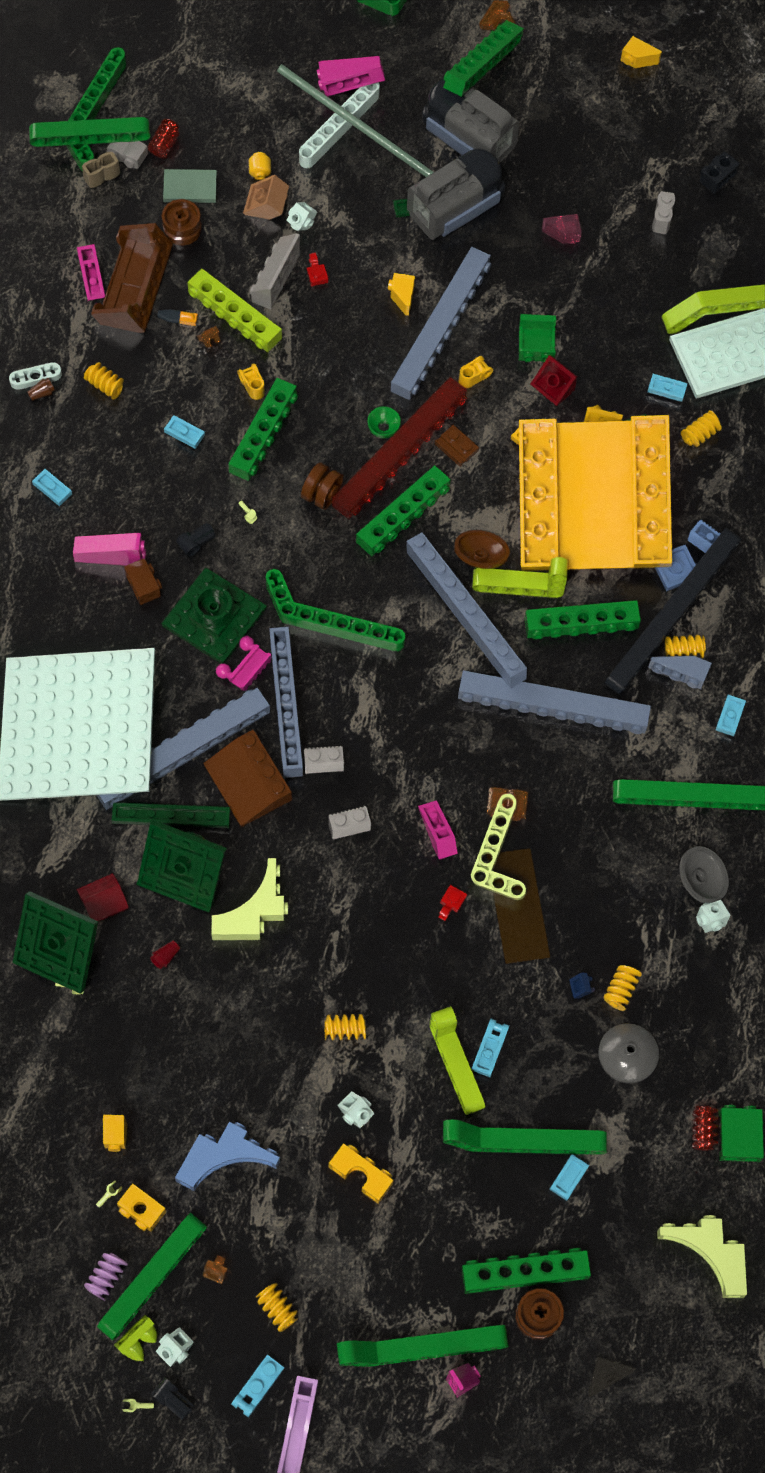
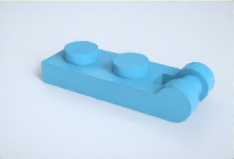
(490, 1048)
(258, 1385)

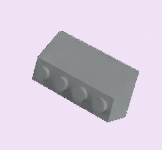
(276, 271)

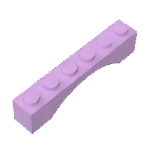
(298, 1425)

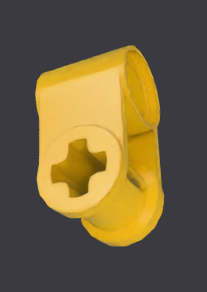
(476, 370)
(251, 379)

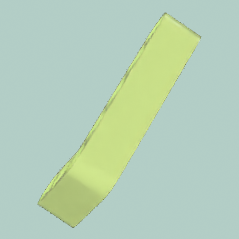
(494, 850)

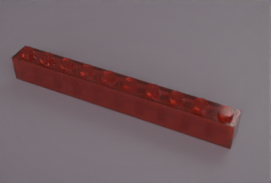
(399, 448)

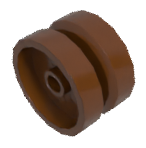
(181, 222)
(321, 485)
(544, 1302)

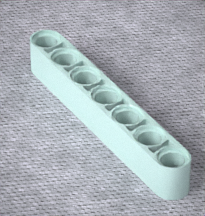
(336, 126)

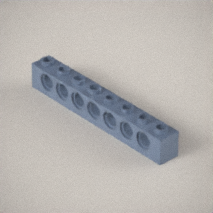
(286, 702)

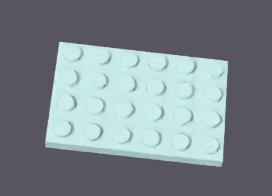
(722, 353)

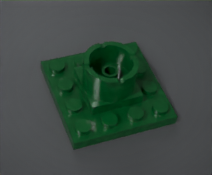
(214, 616)
(181, 865)
(55, 942)

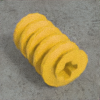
(104, 380)
(701, 429)
(685, 646)
(620, 985)
(345, 1026)
(277, 1307)

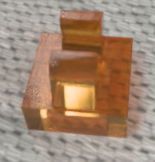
(207, 335)
(215, 1270)

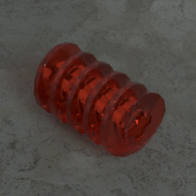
(164, 138)
(703, 1128)

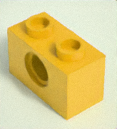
(135, 1197)

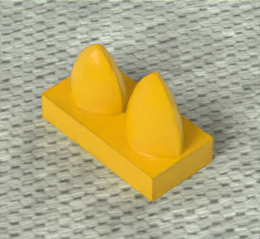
(596, 414)

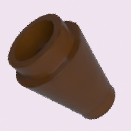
(41, 389)

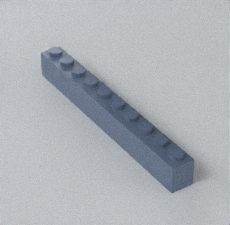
(440, 323)
(466, 610)
(554, 702)
(200, 737)

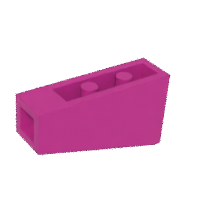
(349, 74)
(109, 549)

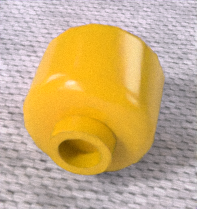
(259, 166)

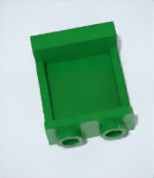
(536, 337)
(741, 1134)

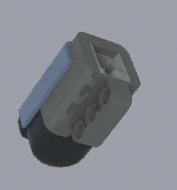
(470, 121)
(456, 193)

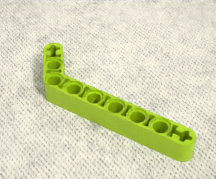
(713, 302)

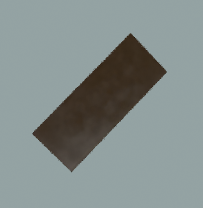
(519, 920)

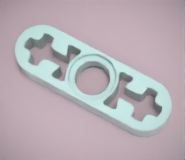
(29, 371)

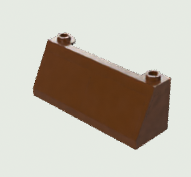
(134, 278)

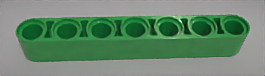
(89, 131)
(151, 1276)

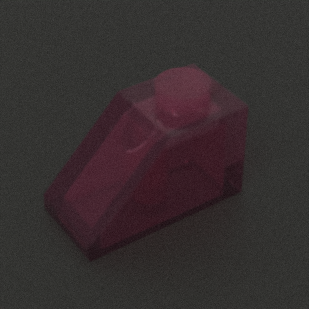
(563, 228)

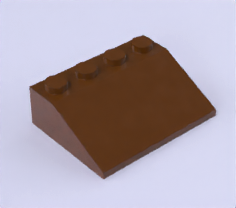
(248, 778)

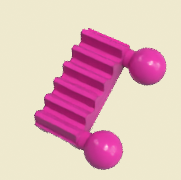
(248, 668)

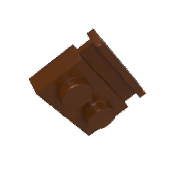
(456, 445)

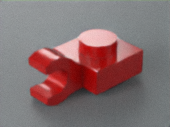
(316, 273)
(451, 900)

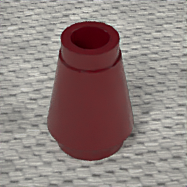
(165, 954)

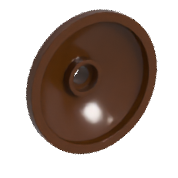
(481, 549)

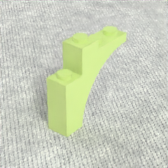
(248, 920)
(707, 1240)

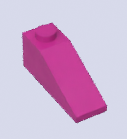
(90, 272)
(438, 829)
(463, 1379)

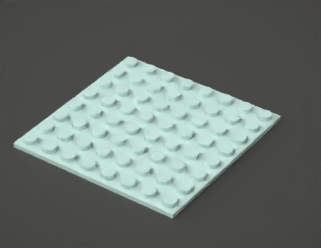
(77, 724)

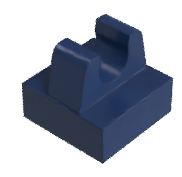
(580, 985)

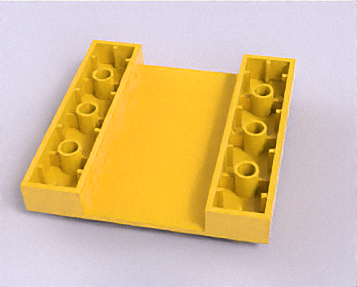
(595, 493)

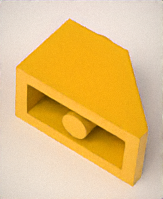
(640, 54)
(402, 291)
(114, 1132)

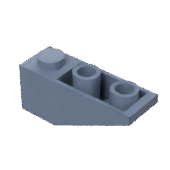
(682, 668)

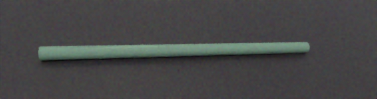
(354, 121)

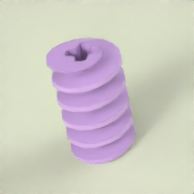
(105, 1275)

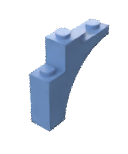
(231, 1148)

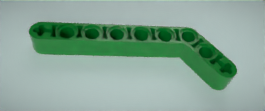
(95, 98)
(334, 619)
(523, 1140)
(422, 1347)

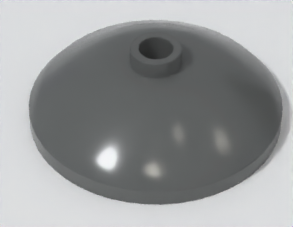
(704, 874)
(620, 1063)

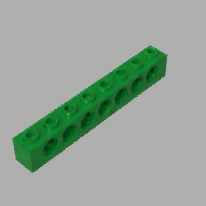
(483, 58)

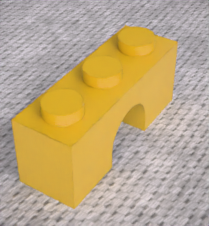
(348, 1160)

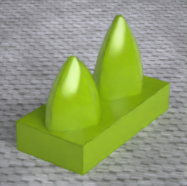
(129, 1343)

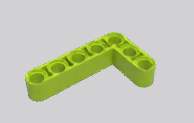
(523, 582)
(443, 1028)

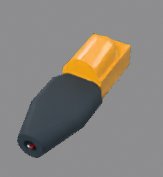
(176, 316)

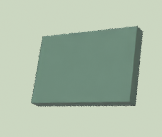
(190, 185)

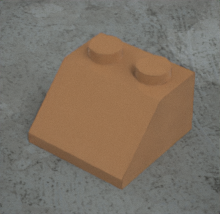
(266, 198)

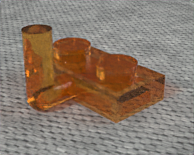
(494, 14)

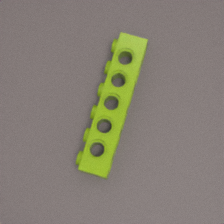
(217, 292)

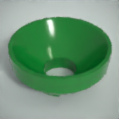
(383, 415)

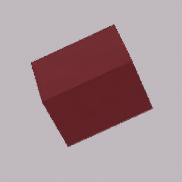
(554, 381)
(103, 898)

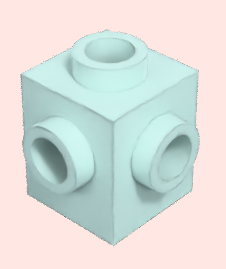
(301, 216)
(712, 916)
(356, 1109)
(171, 1350)

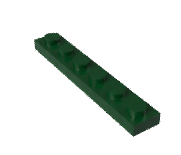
(171, 815)

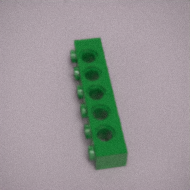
(279, 391)
(431, 479)
(571, 614)
(474, 1284)

